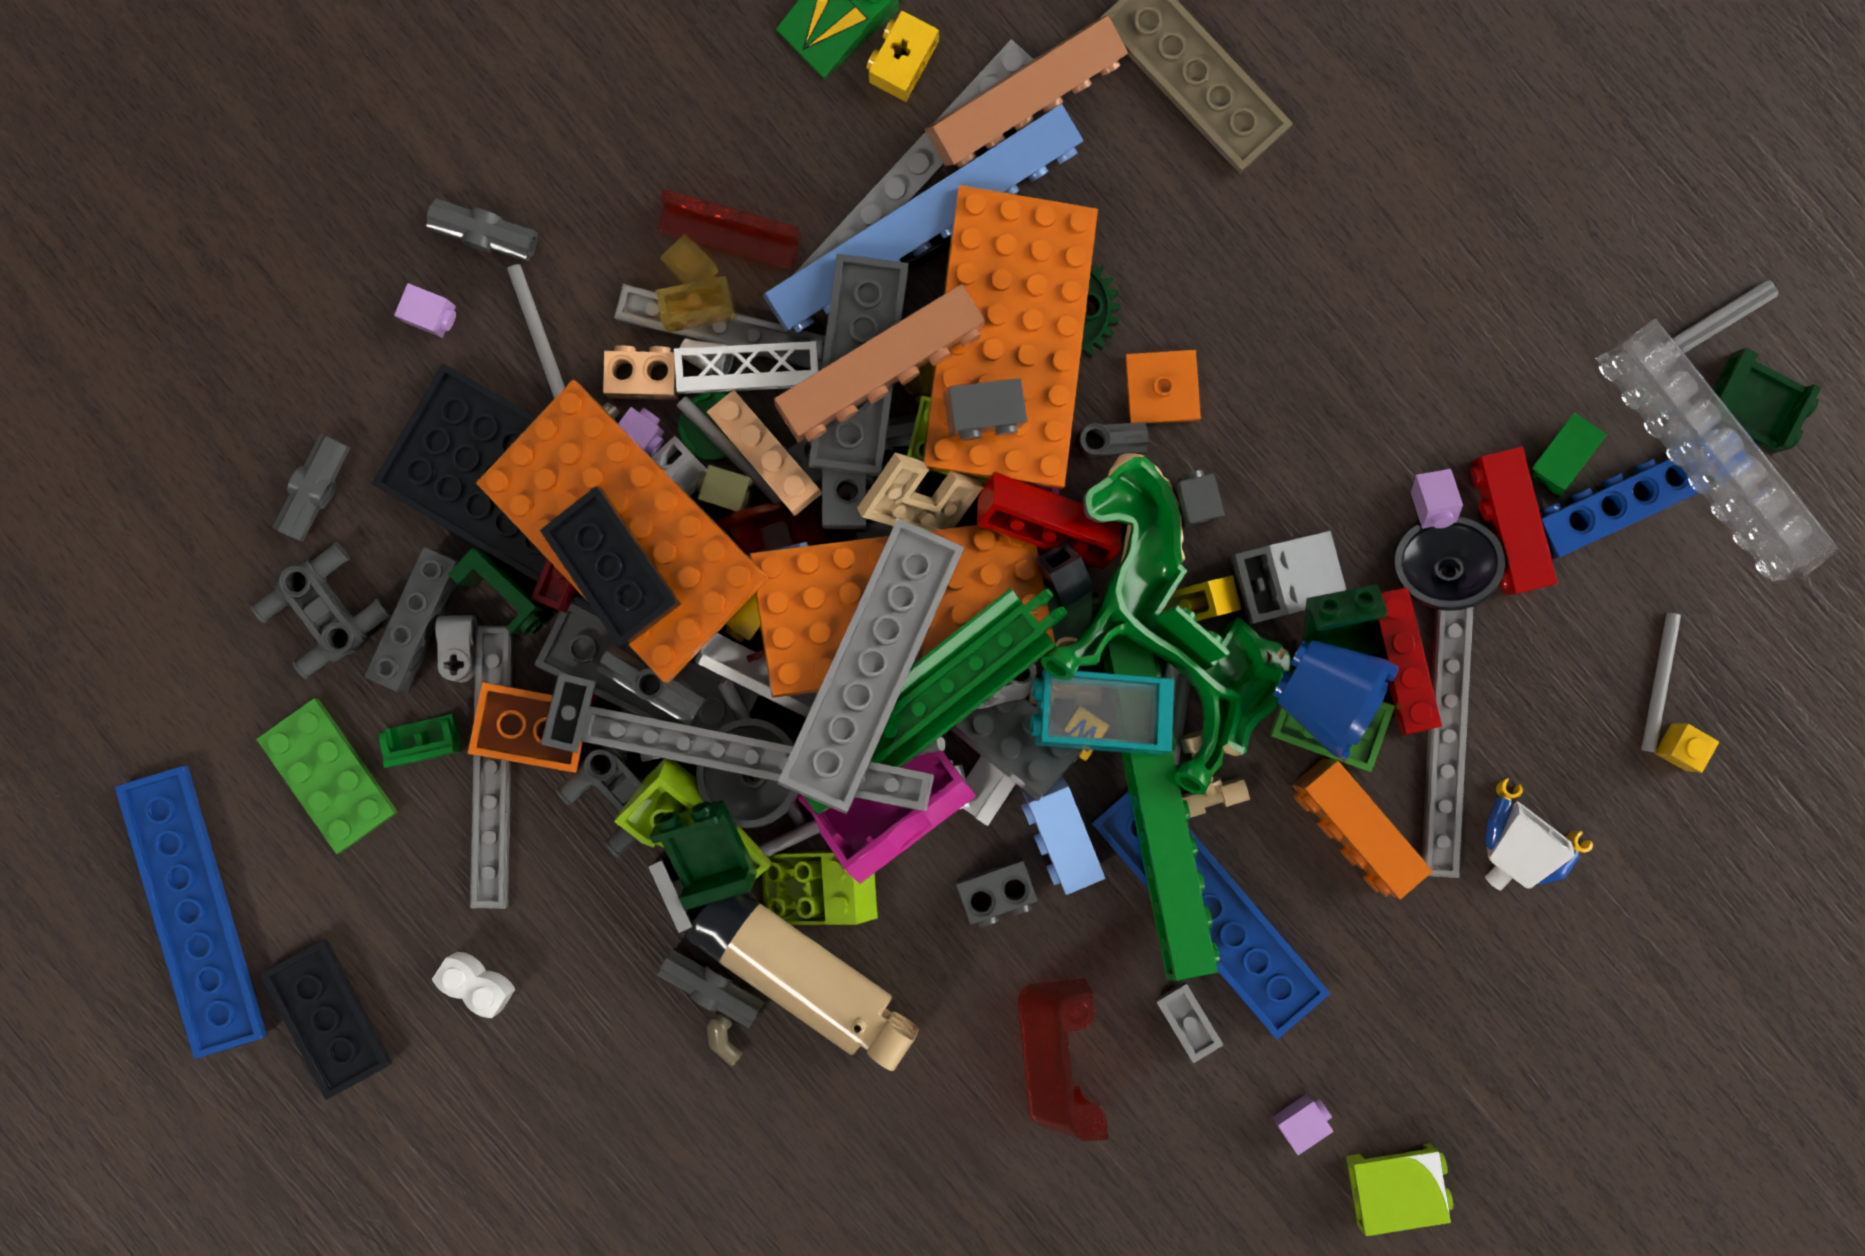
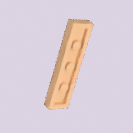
(764, 452)

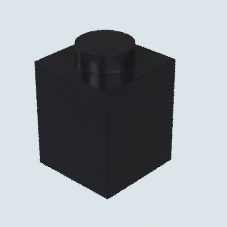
(1065, 573)

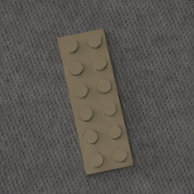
(1199, 78)

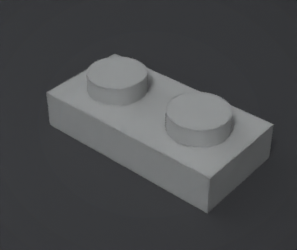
(1189, 1022)

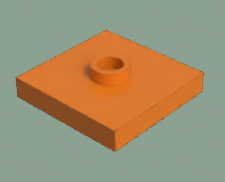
(1162, 387)

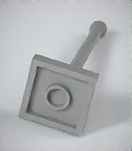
(672, 889)

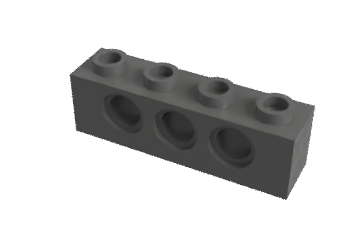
(839, 513)
(413, 622)

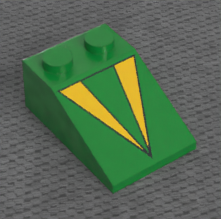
(832, 30)

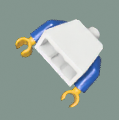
(1526, 845)

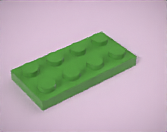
(327, 775)

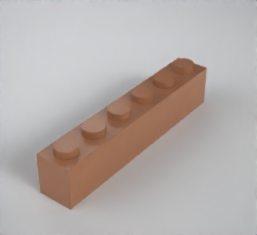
(1026, 91)
(879, 364)

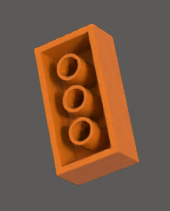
(1361, 828)

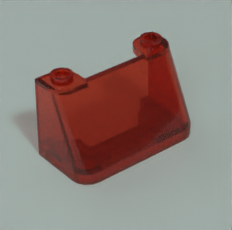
(1045, 1018)

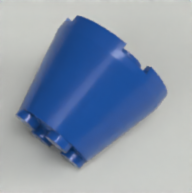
(1334, 693)

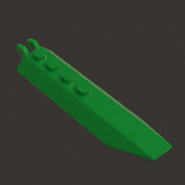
(963, 675)

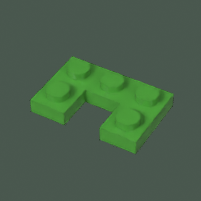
(1361, 755)

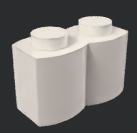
(466, 979)

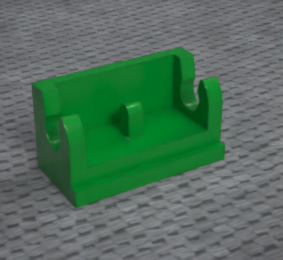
(1567, 455)
(420, 741)

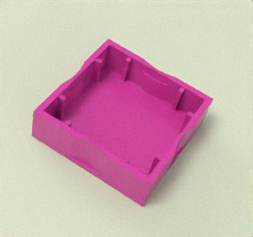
(878, 831)

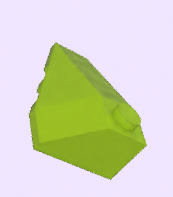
(669, 790)

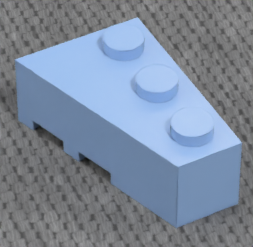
(1063, 838)

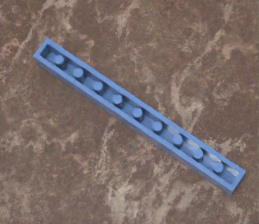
(929, 213)

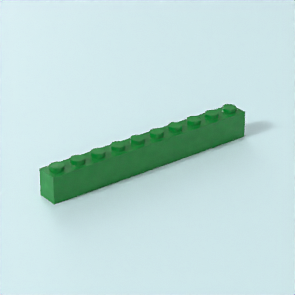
(1165, 839)

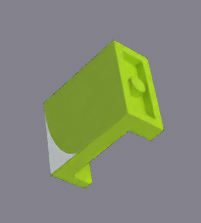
(1400, 1191)

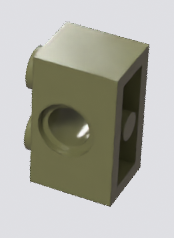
(725, 490)

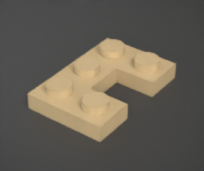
(894, 496)

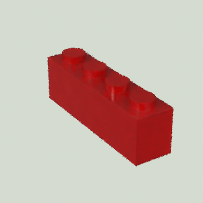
(1514, 518)
(1045, 520)
(1402, 645)

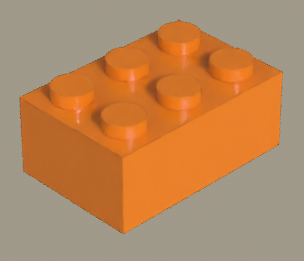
(511, 727)

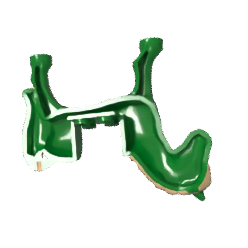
(1223, 667)

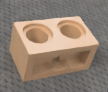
(640, 383)

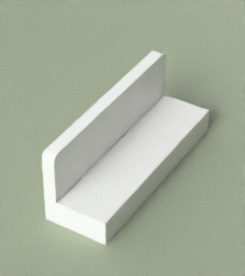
(990, 788)

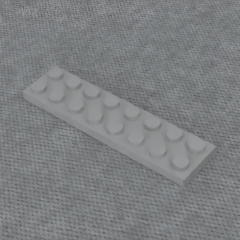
(870, 666)

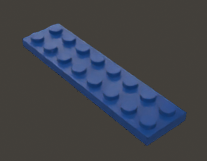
(190, 911)
(1250, 949)

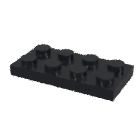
(610, 567)
(326, 1019)

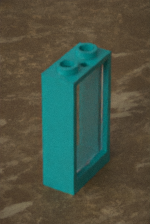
(1104, 712)

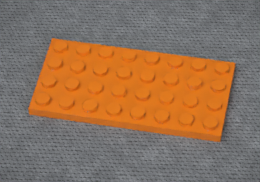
(1030, 280)
(583, 447)
(818, 588)

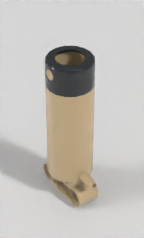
(802, 978)

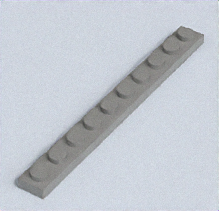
(919, 163)
(740, 754)

